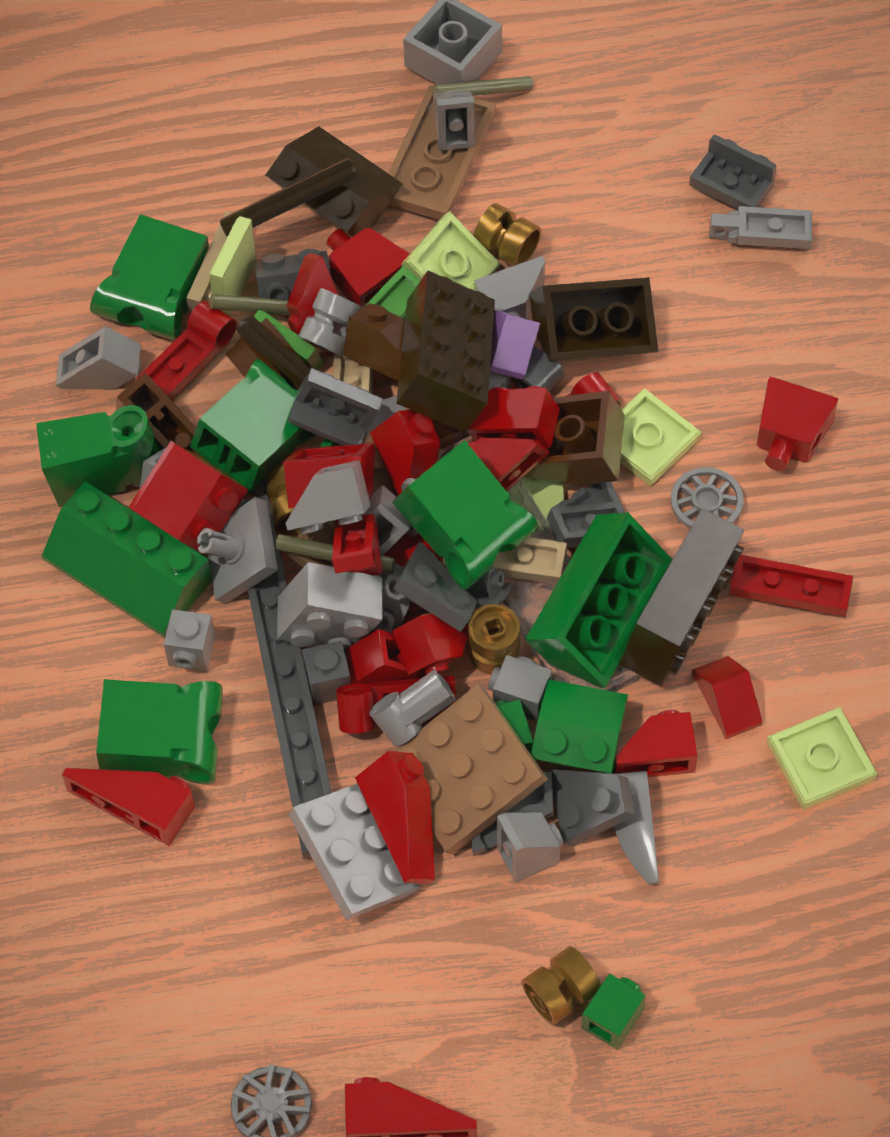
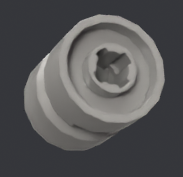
(329, 322)

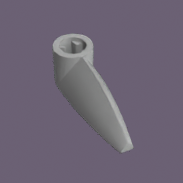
(637, 832)

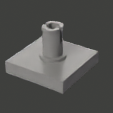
(241, 551)

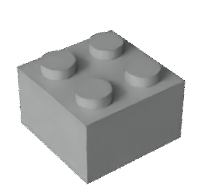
(452, 43)
(328, 607)

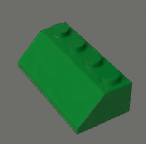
(125, 558)
(599, 598)

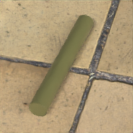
(488, 86)
(248, 304)
(319, 550)

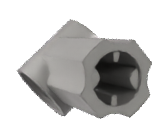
(402, 714)

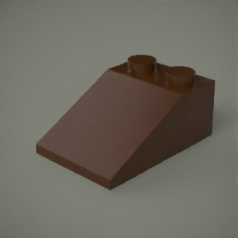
(584, 441)

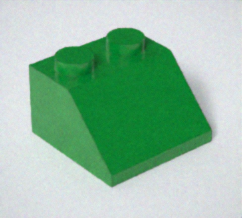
(579, 726)

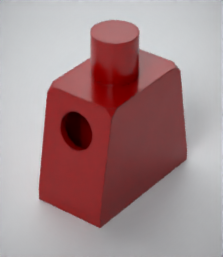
(363, 263)
(793, 422)

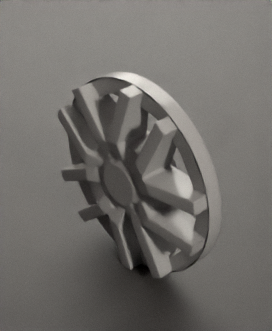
(706, 496)
(271, 1102)

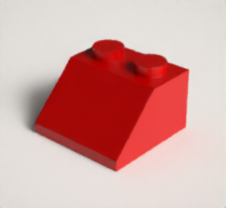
(306, 462)
(187, 495)

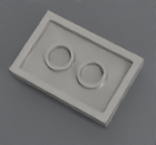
(350, 852)

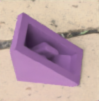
(512, 344)

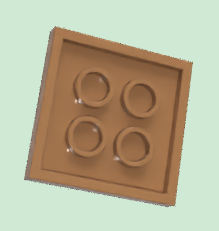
(472, 767)

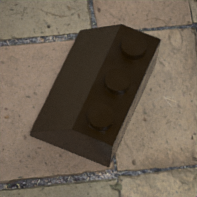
(349, 206)
(595, 319)

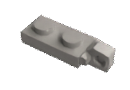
(763, 227)

